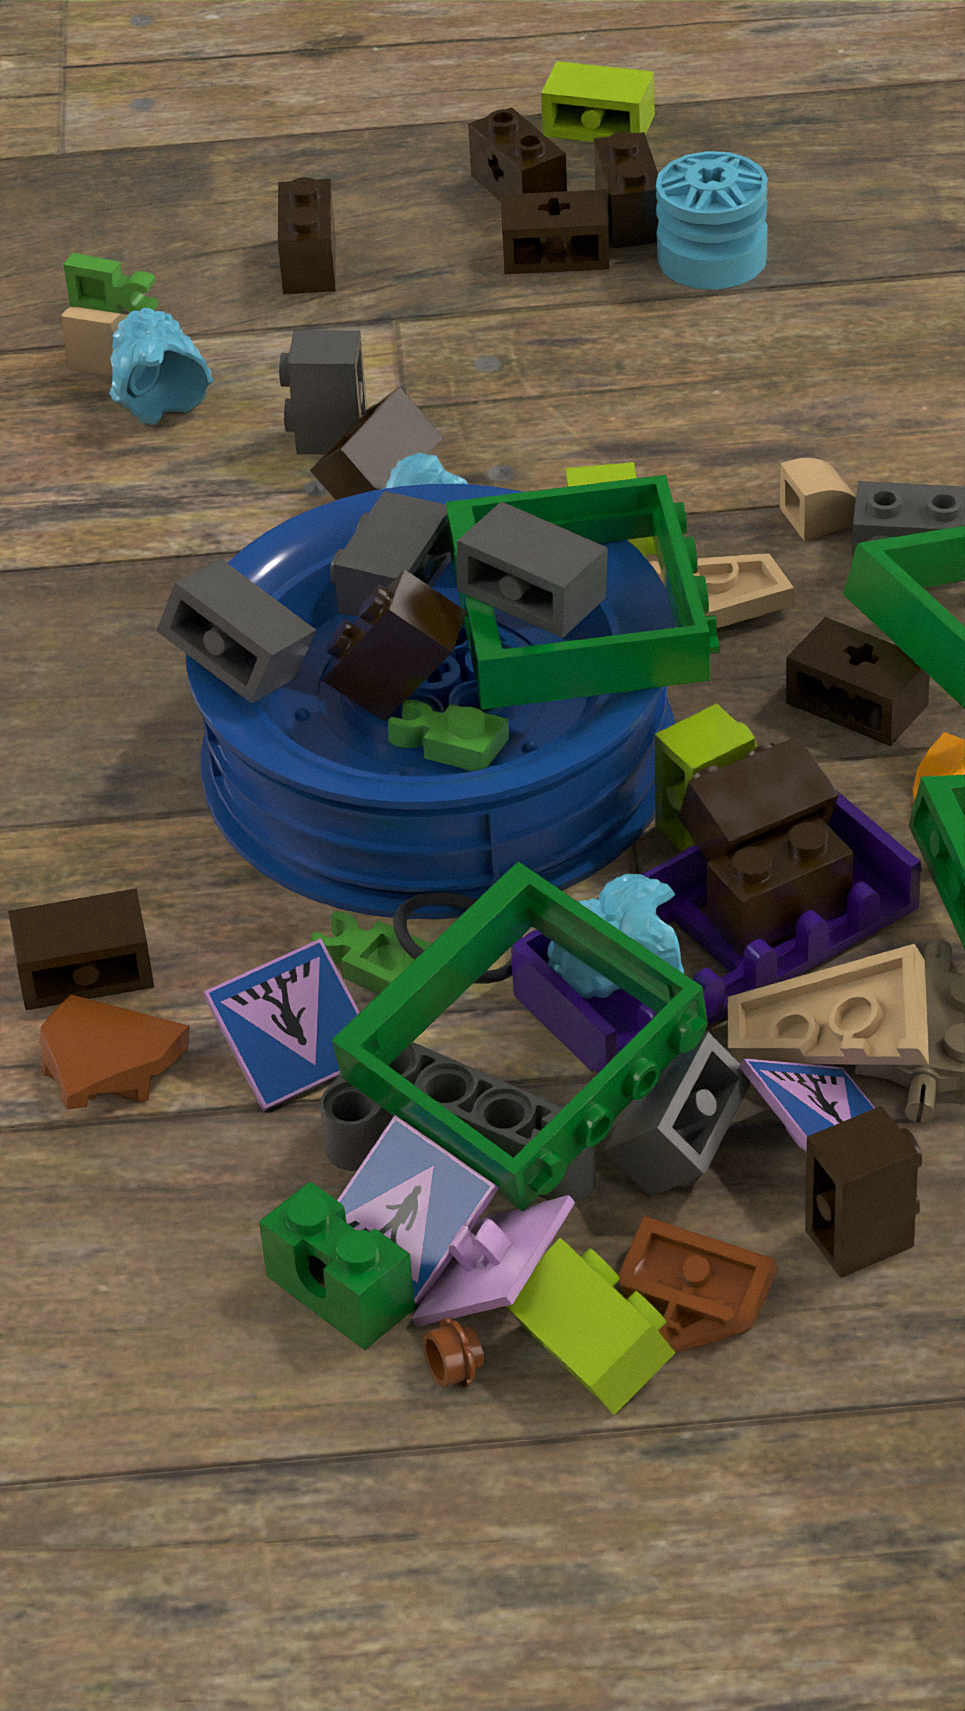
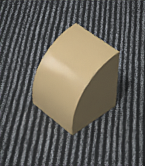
(89, 338)
(815, 498)

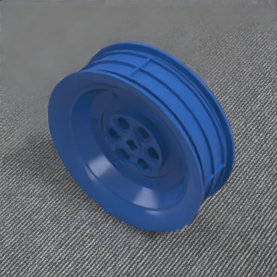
(364, 824)

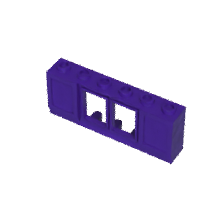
(599, 1028)

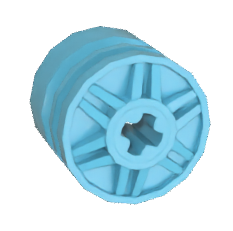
(712, 220)

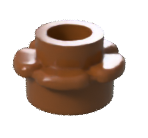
(452, 1353)

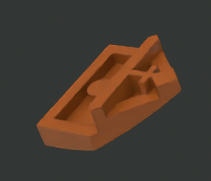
(106, 1050)
(696, 1283)

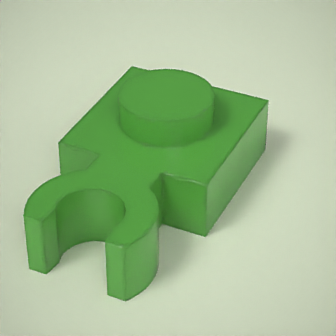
(101, 286)
(456, 737)
(366, 957)

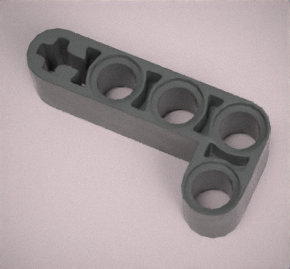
(485, 1103)

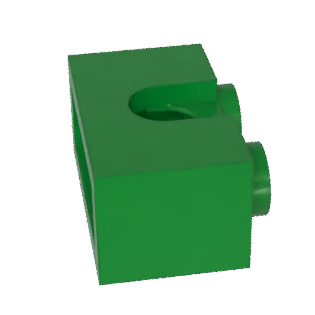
(364, 1271)

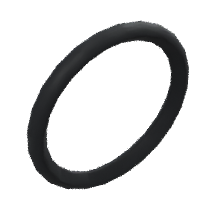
(443, 899)

